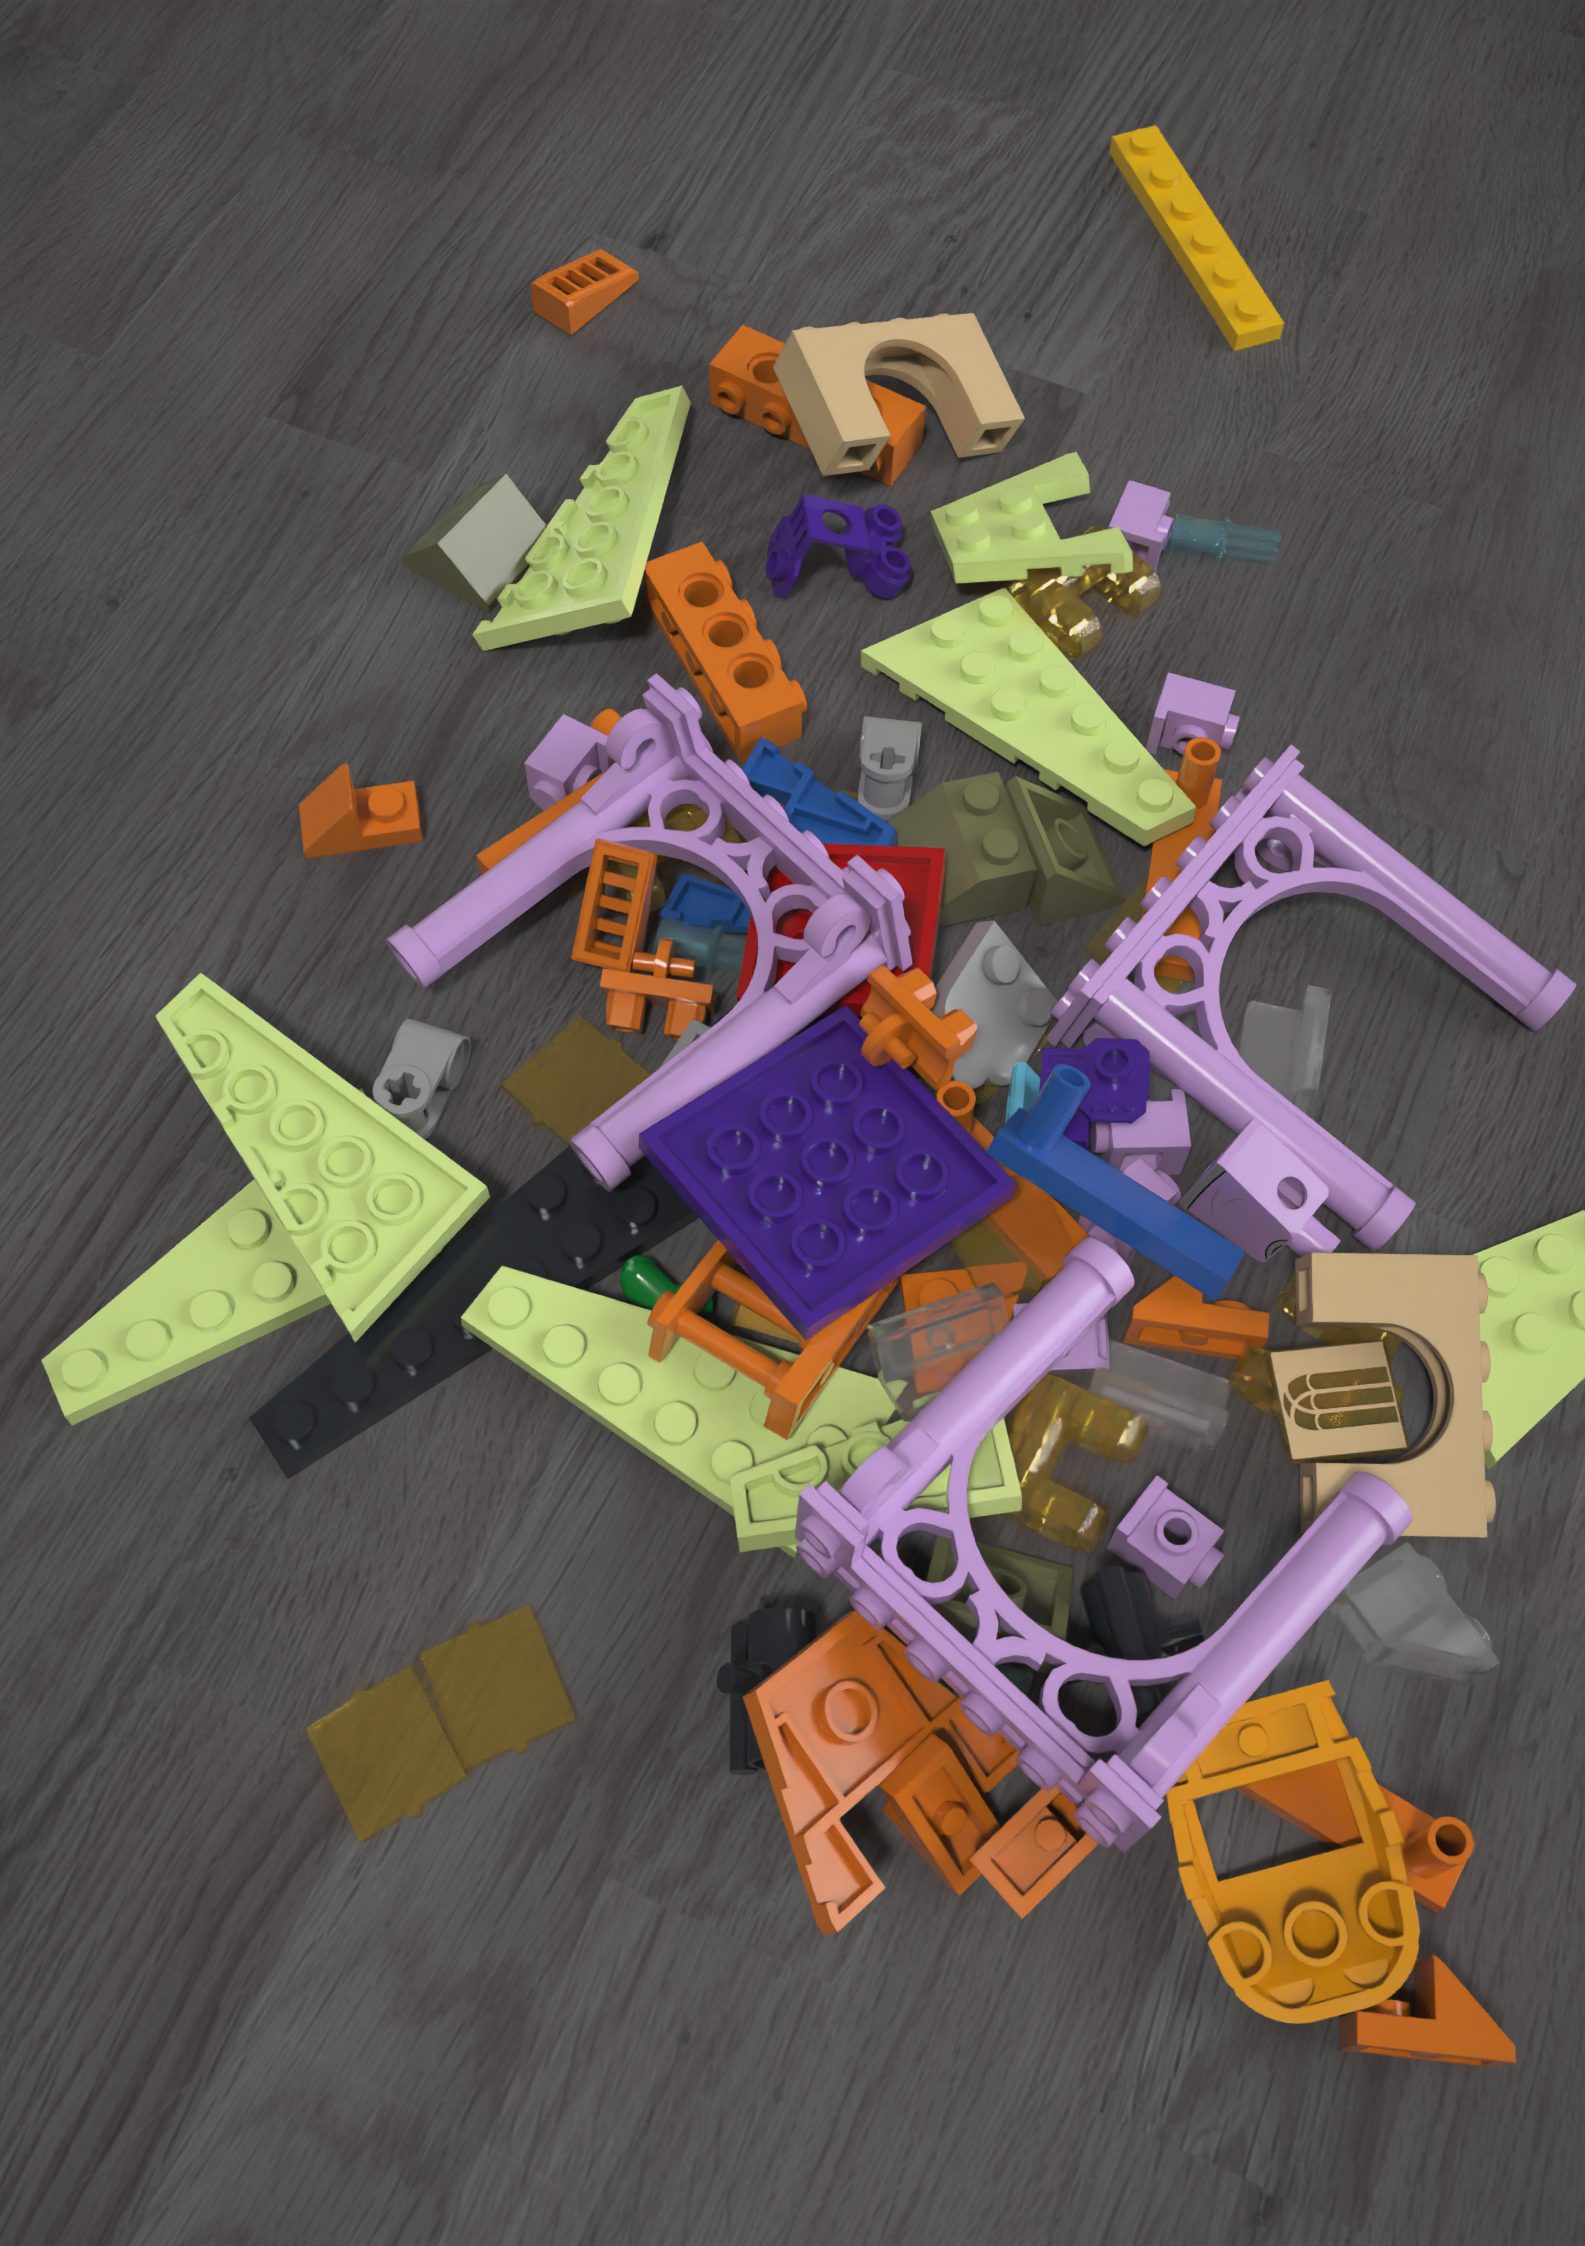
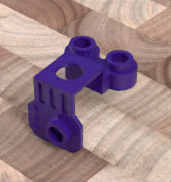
(866, 540)
(1117, 1079)

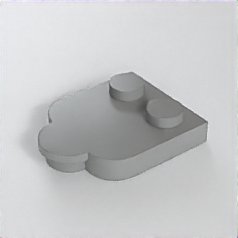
(1002, 998)

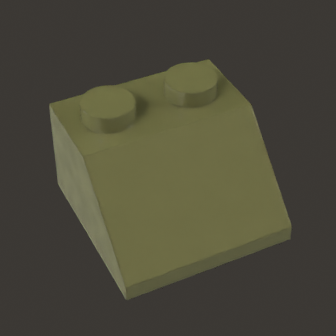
(984, 846)

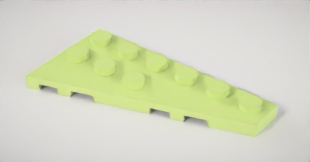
(597, 548)
(1028, 703)
(338, 1169)
(200, 1300)
(1532, 1327)
(680, 1412)

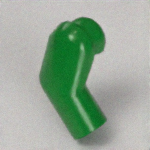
(646, 1283)

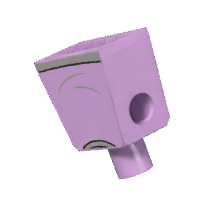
(1261, 1197)

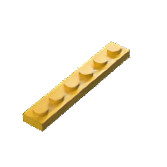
(1196, 238)

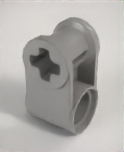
(887, 764)
(421, 1074)

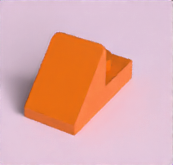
(351, 820)
(1180, 1322)
(939, 1811)
(1034, 1850)
(1445, 2028)

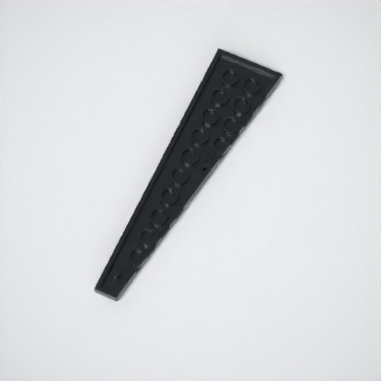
(551, 1227)

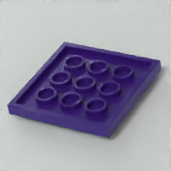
(825, 1171)

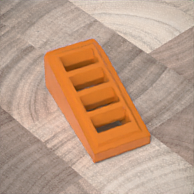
(569, 307)
(586, 944)

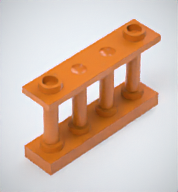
(788, 1385)

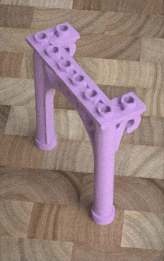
(656, 767)
(1290, 829)
(1217, 1676)

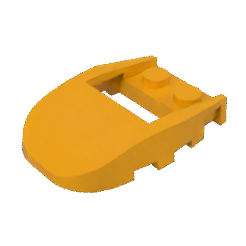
(1315, 1930)

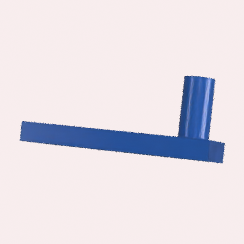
(1038, 1151)

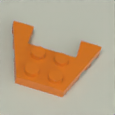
(837, 1728)

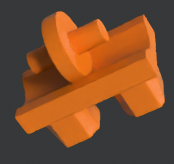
(632, 992)
(906, 1029)

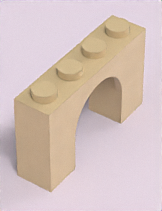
(937, 355)
(1436, 1311)

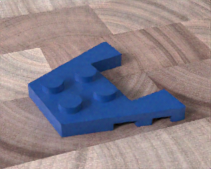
(809, 806)

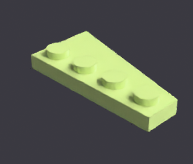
(768, 1494)

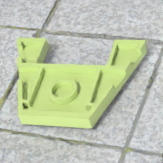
(1008, 531)

